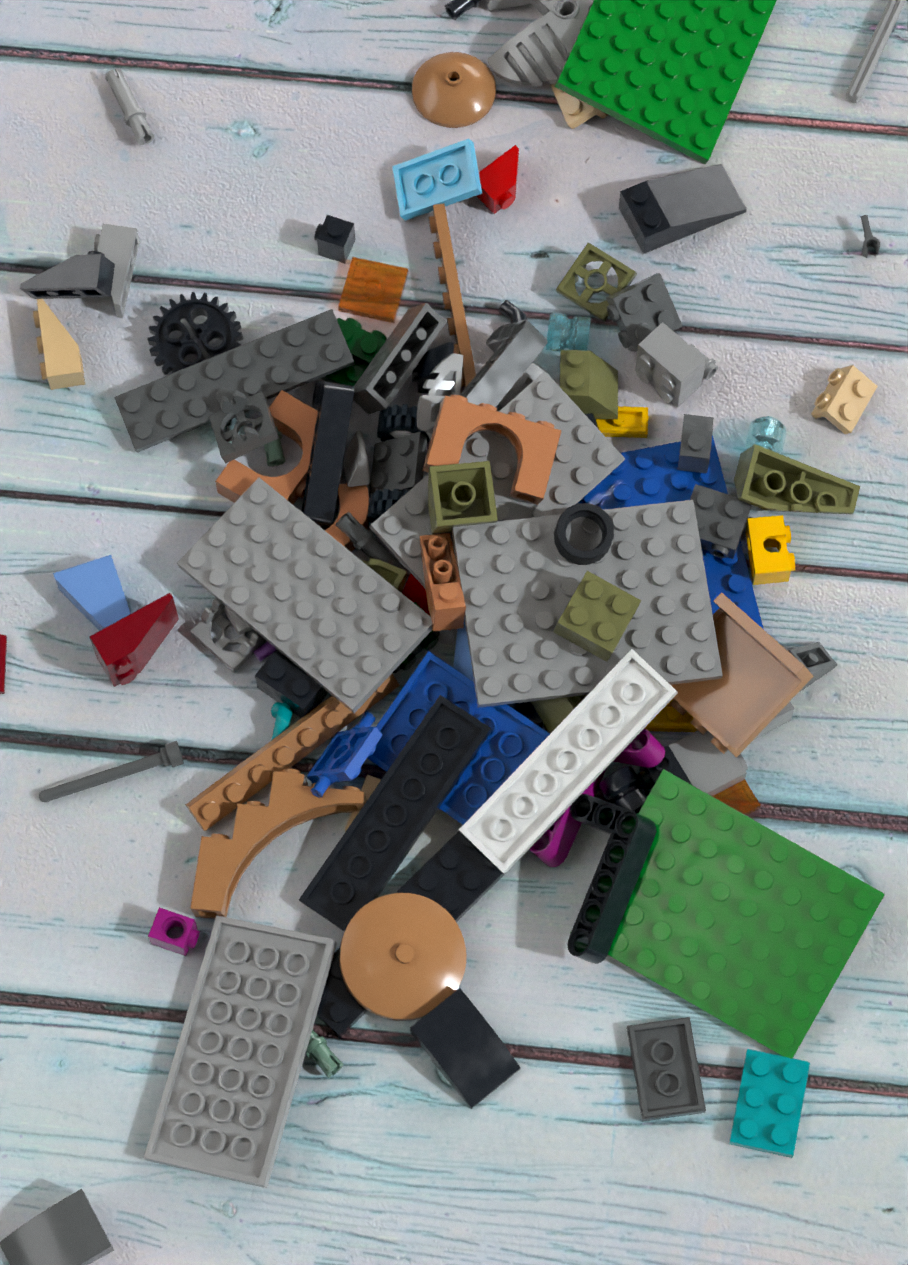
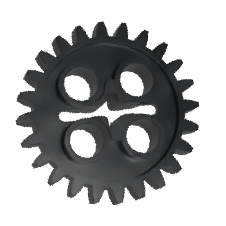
(217, 325)

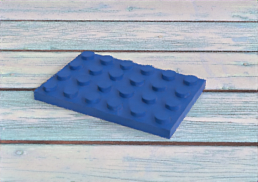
(503, 751)

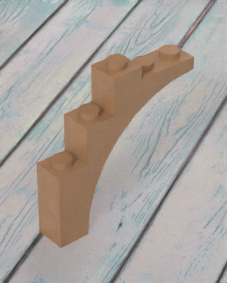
(256, 826)

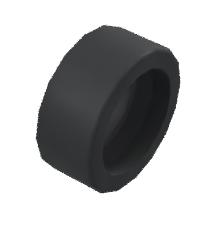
(591, 512)

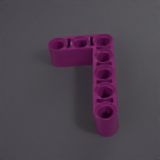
(558, 839)

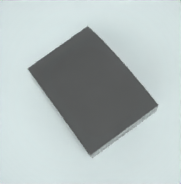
(59, 1236)

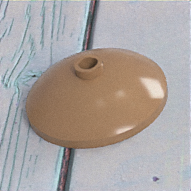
(453, 102)

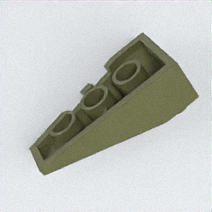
(788, 485)

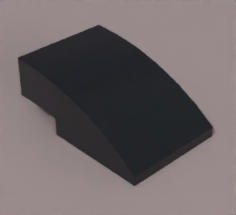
(465, 1048)

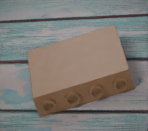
(754, 686)

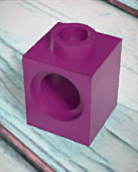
(164, 922)

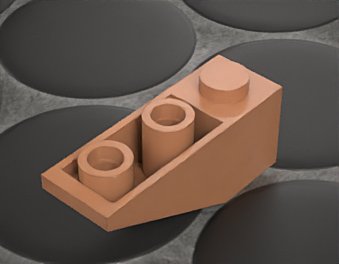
(442, 582)

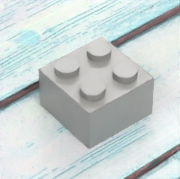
(669, 365)

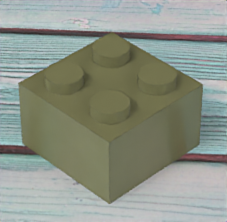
(597, 616)

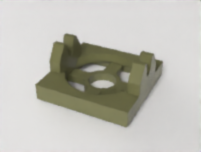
(591, 254)

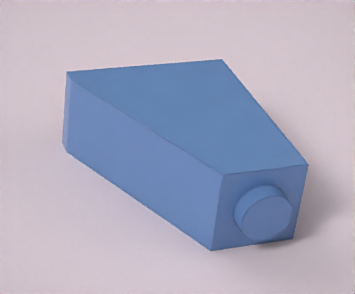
(95, 591)

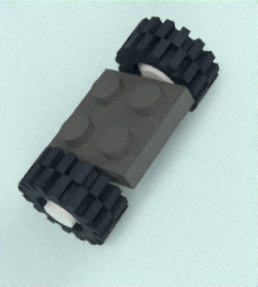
(396, 459)

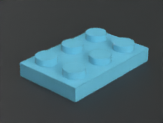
(437, 178)

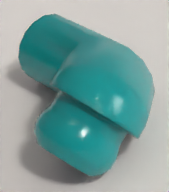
(283, 716)

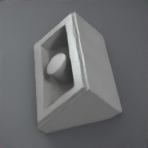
(356, 462)

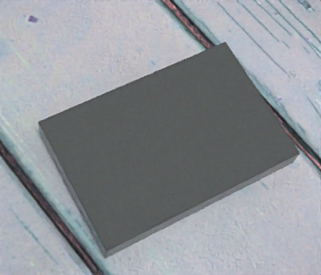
(666, 1069)

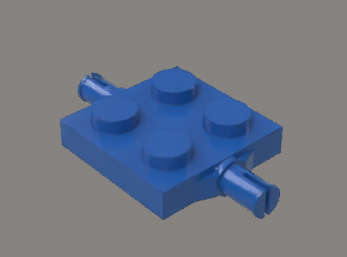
(345, 755)

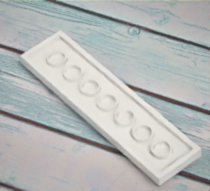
(568, 761)

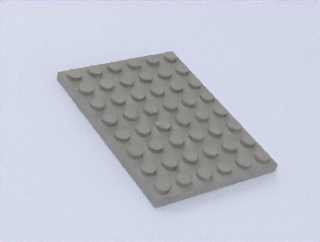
(521, 585)

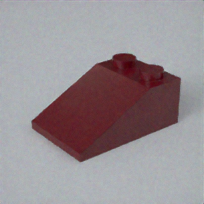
(132, 641)

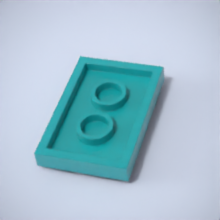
(769, 1103)

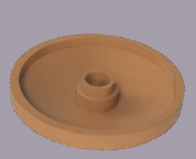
(402, 956)

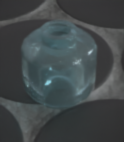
(767, 433)

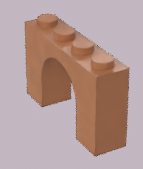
(294, 421)
(533, 442)

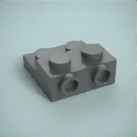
(641, 310)
(719, 520)

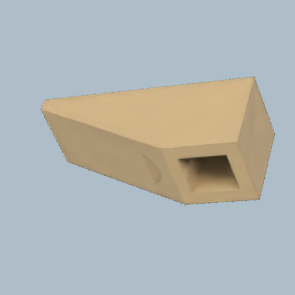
(61, 353)

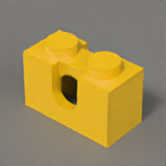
(764, 565)

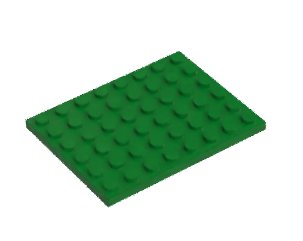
(666, 65)
(739, 917)

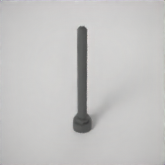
(169, 756)

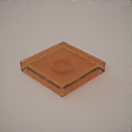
(373, 290)

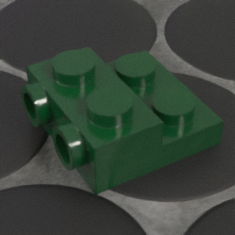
(362, 347)

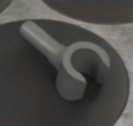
(869, 241)

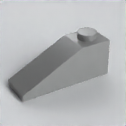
(121, 247)

